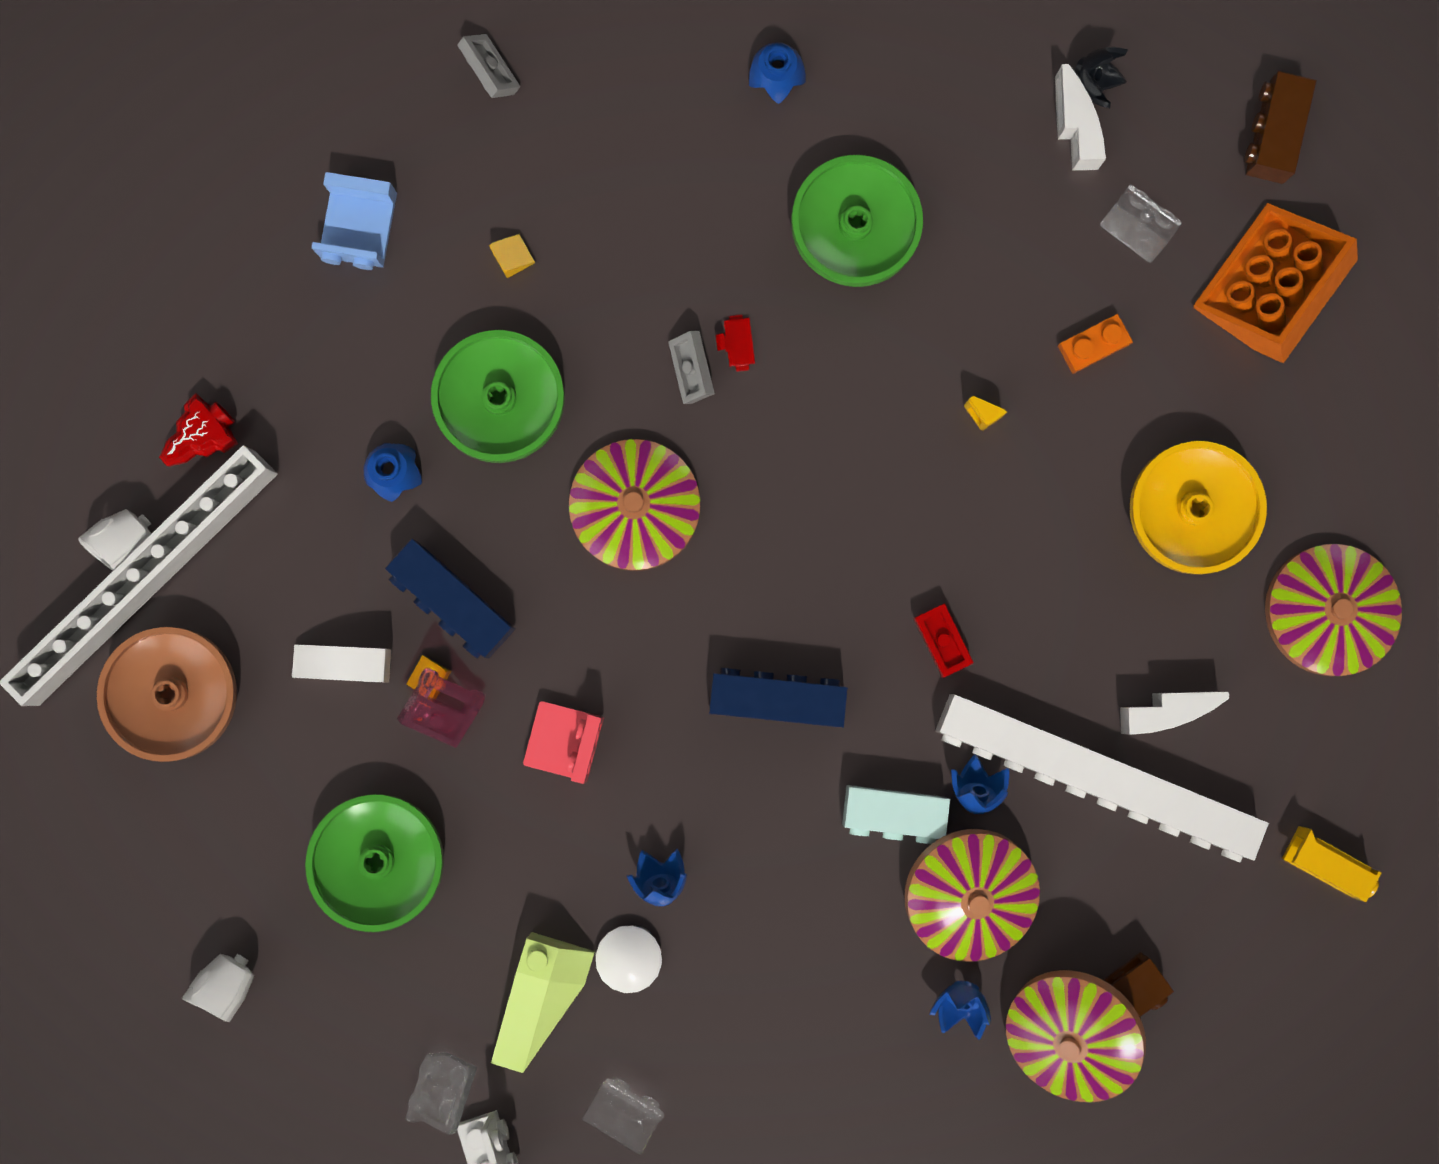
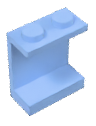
(356, 221)

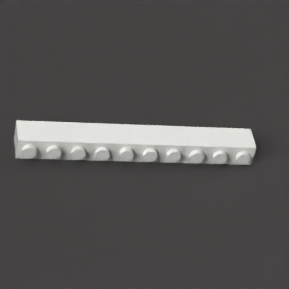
(138, 578)
(1102, 777)

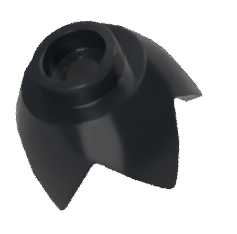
(1099, 74)

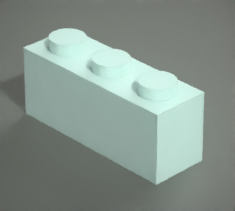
(895, 814)

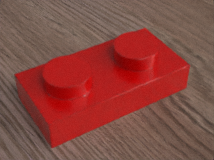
(943, 640)

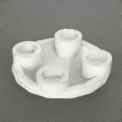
(628, 959)

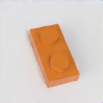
(1095, 343)

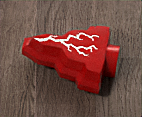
(199, 432)

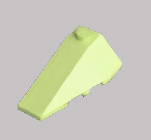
(542, 991)

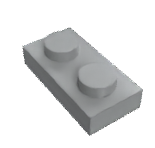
(488, 65)
(691, 367)

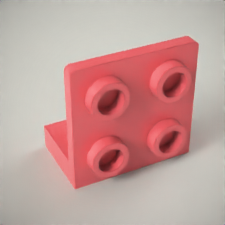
(563, 741)

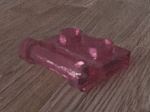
(438, 718)

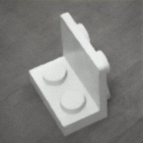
(485, 1140)

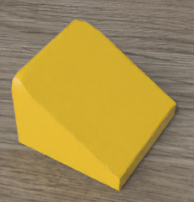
(512, 255)
(983, 412)
(423, 663)

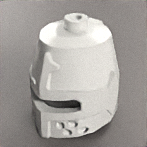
(115, 537)
(221, 986)

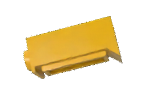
(1331, 865)

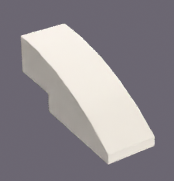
(1078, 121)
(341, 663)
(1169, 711)

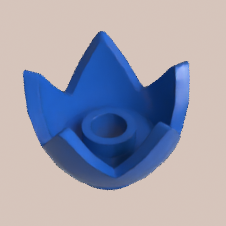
(777, 81)
(403, 477)
(977, 790)
(657, 881)
(961, 1002)

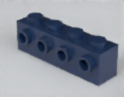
(449, 599)
(777, 699)

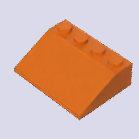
(1277, 281)

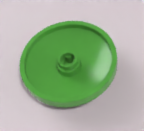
(856, 220)
(497, 396)
(374, 863)

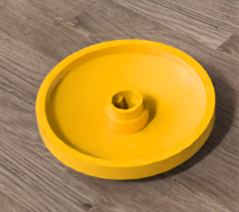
(1198, 507)

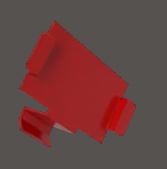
(737, 342)

